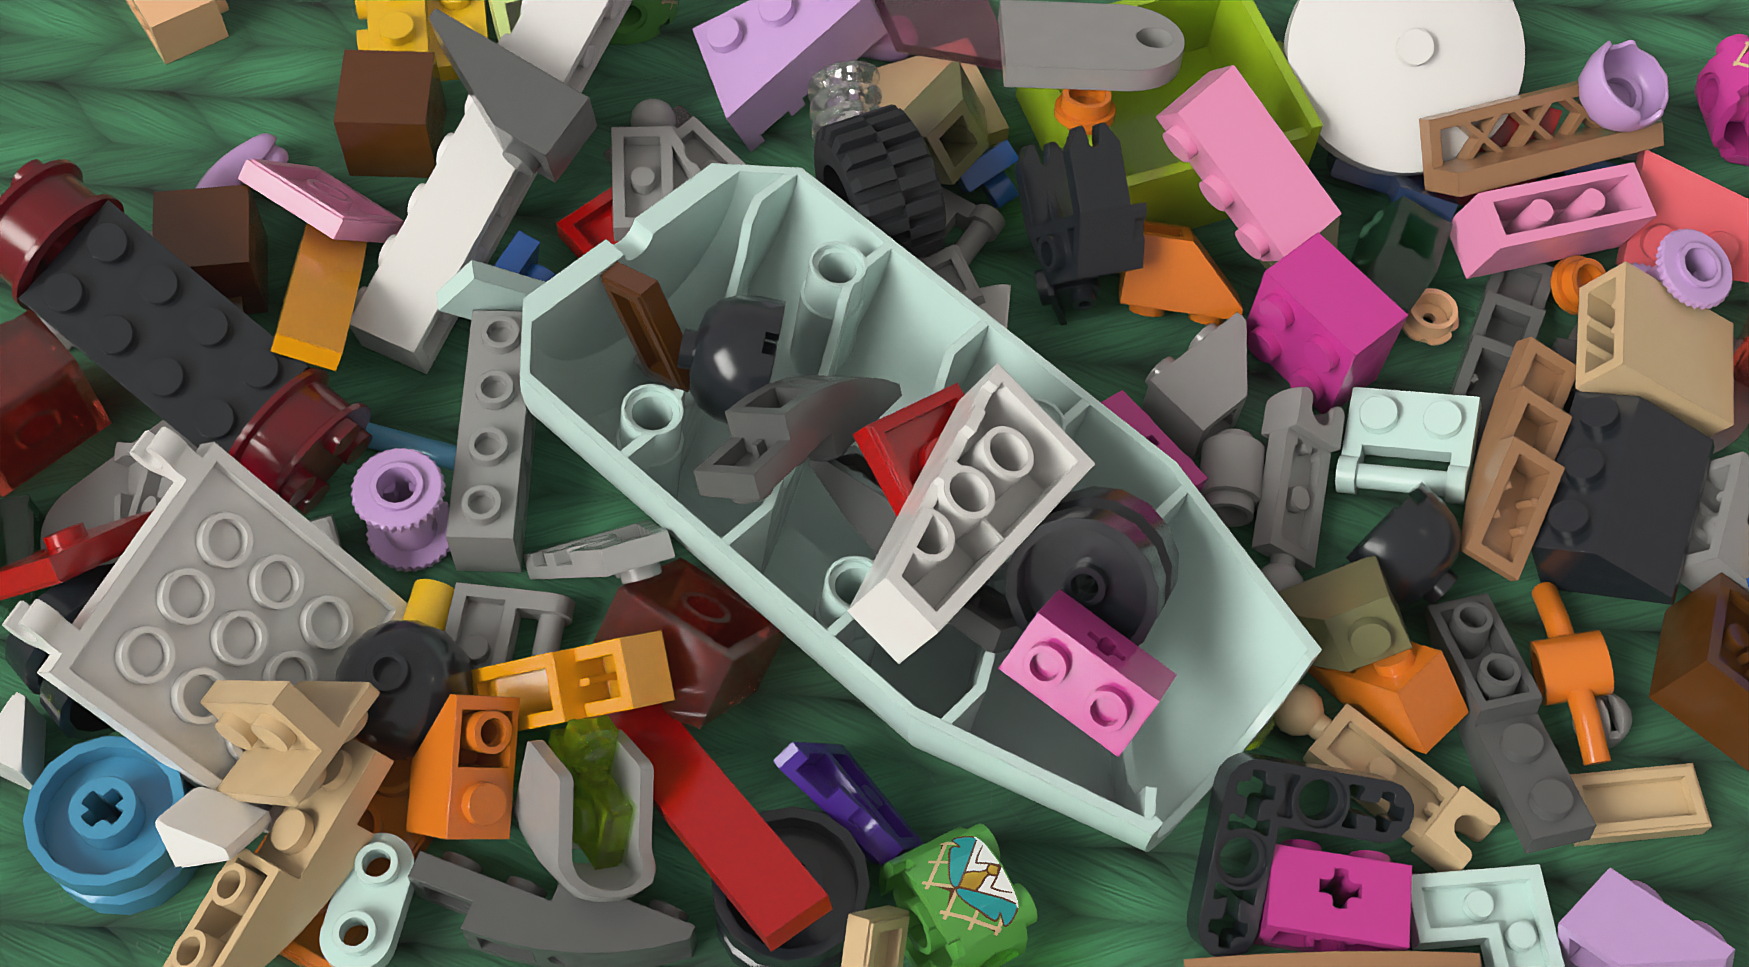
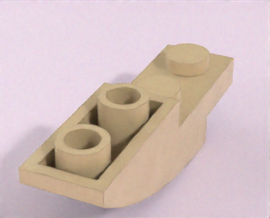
(272, 895)

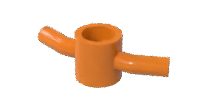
(1573, 671)

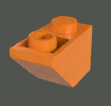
(1178, 278)
(1404, 695)
(466, 770)

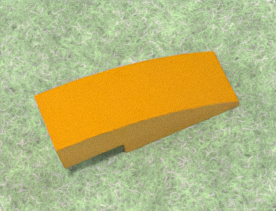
(582, 680)

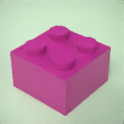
(1322, 323)

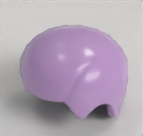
(1623, 87)

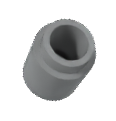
(1234, 475)

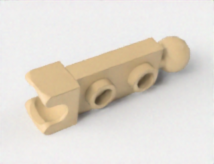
(1360, 745)

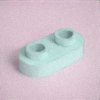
(371, 902)

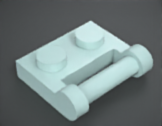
(1411, 428)

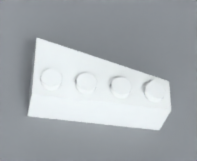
(971, 507)

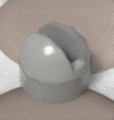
(1620, 714)

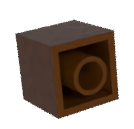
(390, 113)
(218, 238)

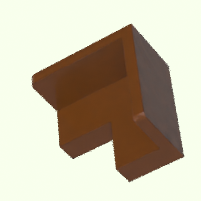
(1705, 665)

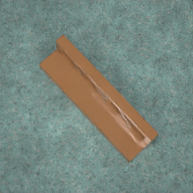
(1522, 157)

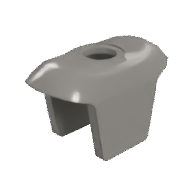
(546, 821)

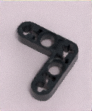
(1272, 808)

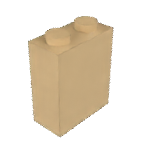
(1654, 347)

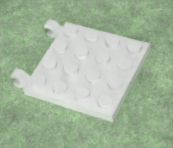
(205, 593)

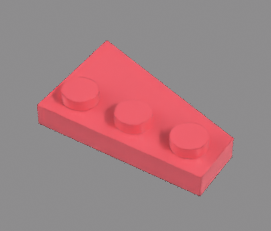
(1688, 202)

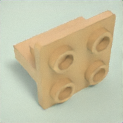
(286, 733)

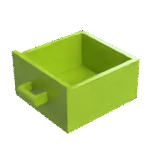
(1215, 37)

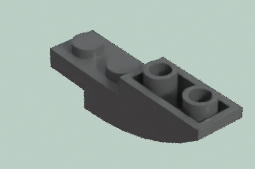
(786, 426)
(1503, 730)
(524, 927)

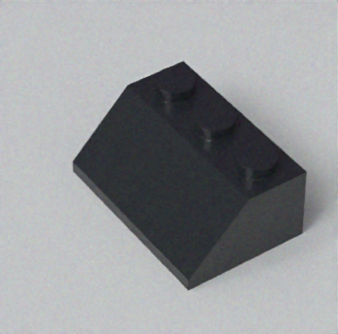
(1623, 500)

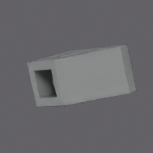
(1202, 387)

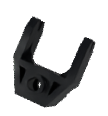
(1080, 207)

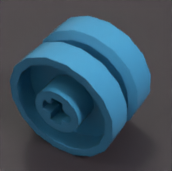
(97, 829)

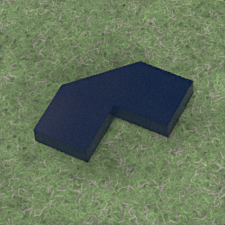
(1395, 186)

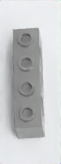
(492, 451)

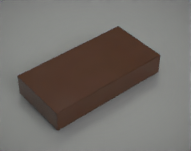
(647, 323)

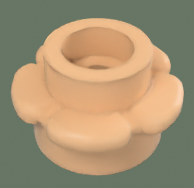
(1440, 309)

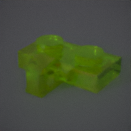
(599, 806)

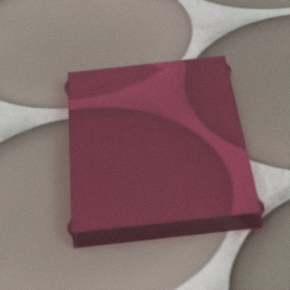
(944, 30)

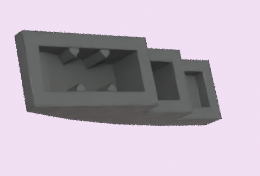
(1506, 313)
(859, 497)

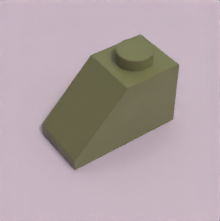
(1350, 615)

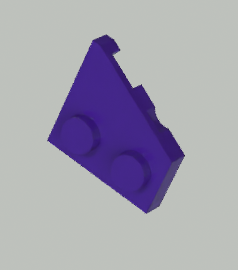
(849, 798)

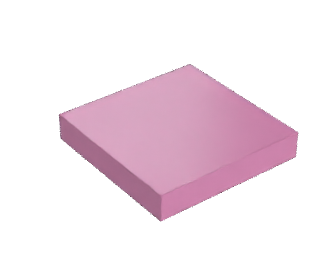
(321, 200)

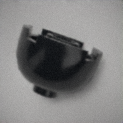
(731, 351)
(1415, 548)
(415, 674)

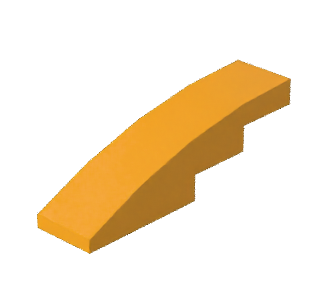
(319, 299)

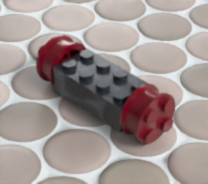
(171, 335)

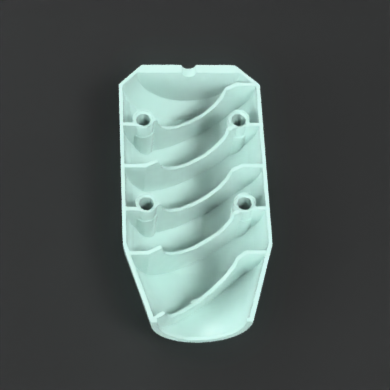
(880, 312)

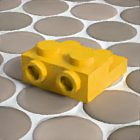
(406, 26)

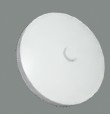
(1391, 62)

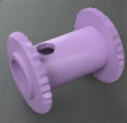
(1692, 268)
(403, 508)

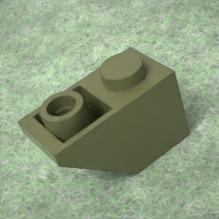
(951, 122)

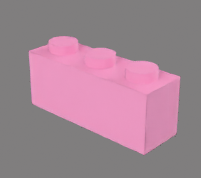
(1246, 165)
(1550, 220)

